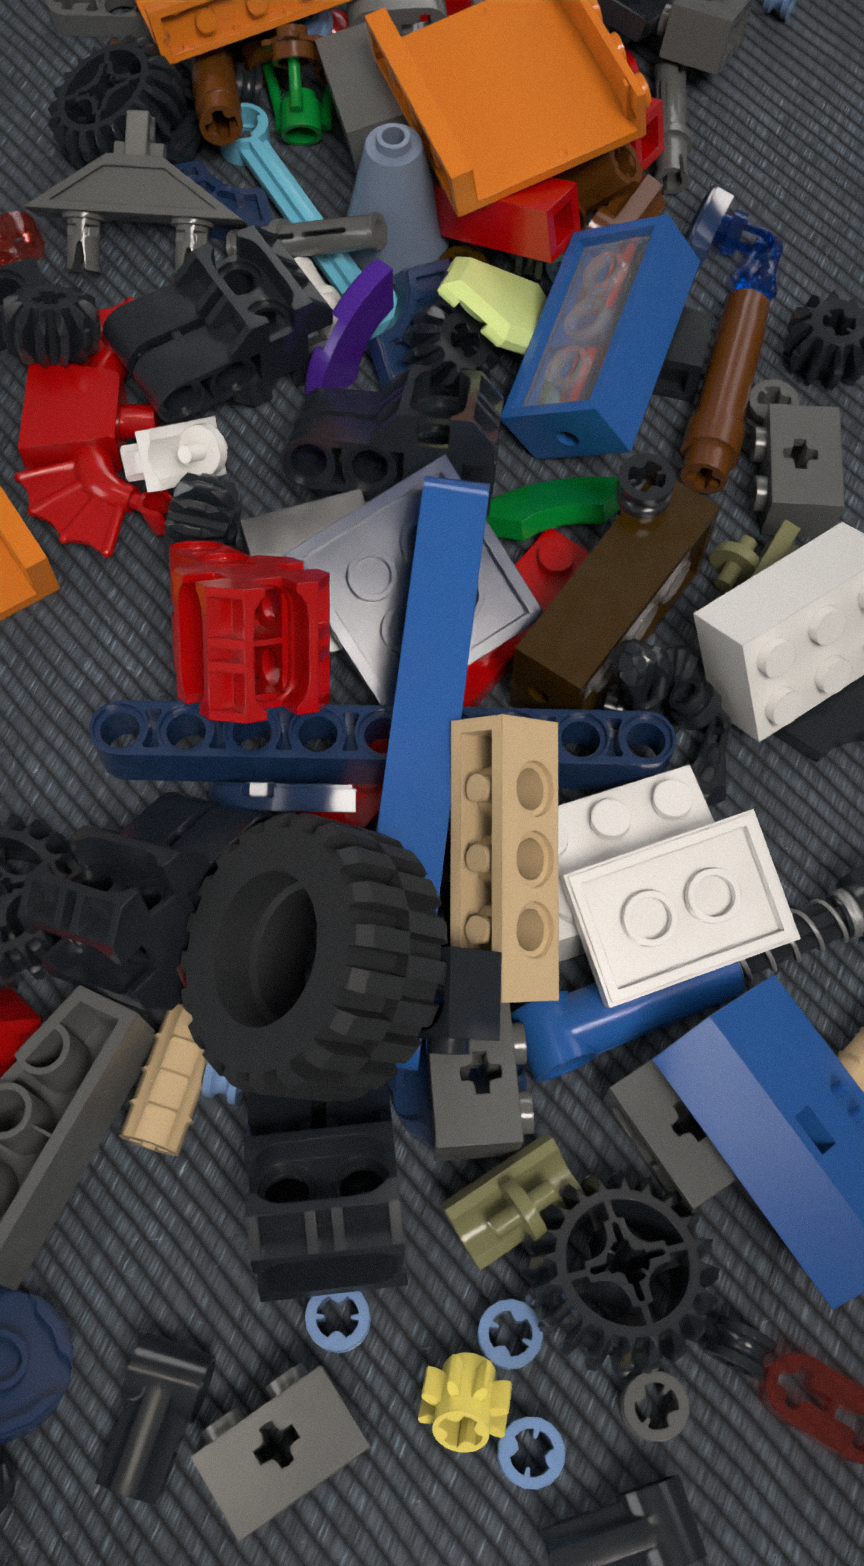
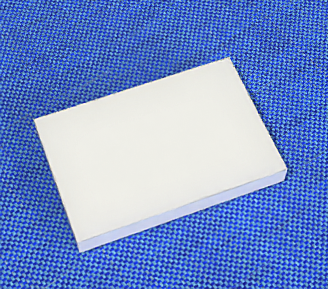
(679, 908)

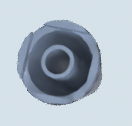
(399, 185)

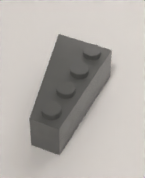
(57, 1112)

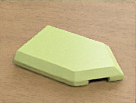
(497, 298)

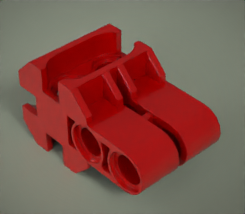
(248, 632)

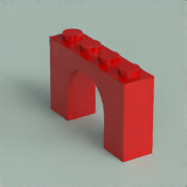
(542, 216)

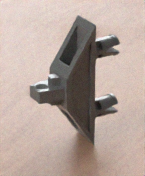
(132, 187)

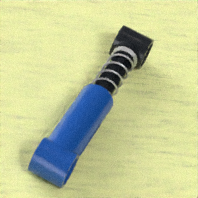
(579, 1027)

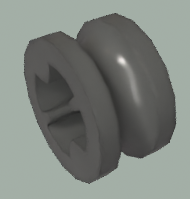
(768, 392)
(672, 1420)

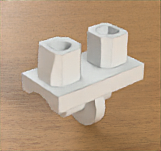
(173, 450)

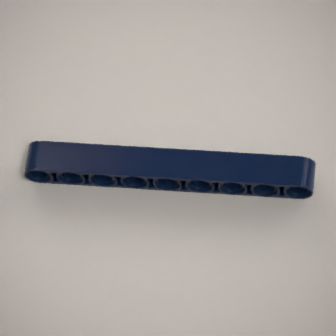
(352, 731)

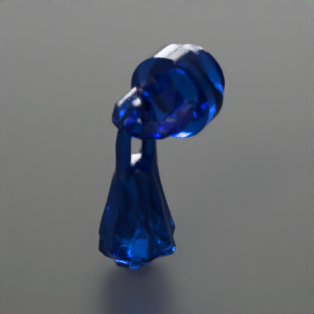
(758, 269)

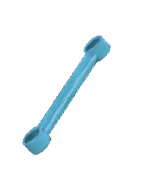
(288, 196)

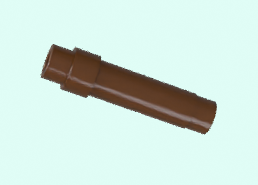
(216, 95)
(717, 428)

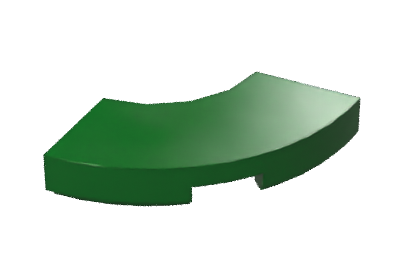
(553, 504)

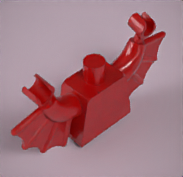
(72, 449)

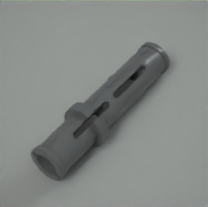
(672, 163)
(324, 235)

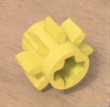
(465, 1402)

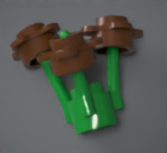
(300, 114)

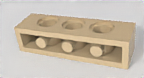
(507, 849)

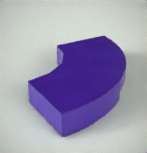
(358, 315)

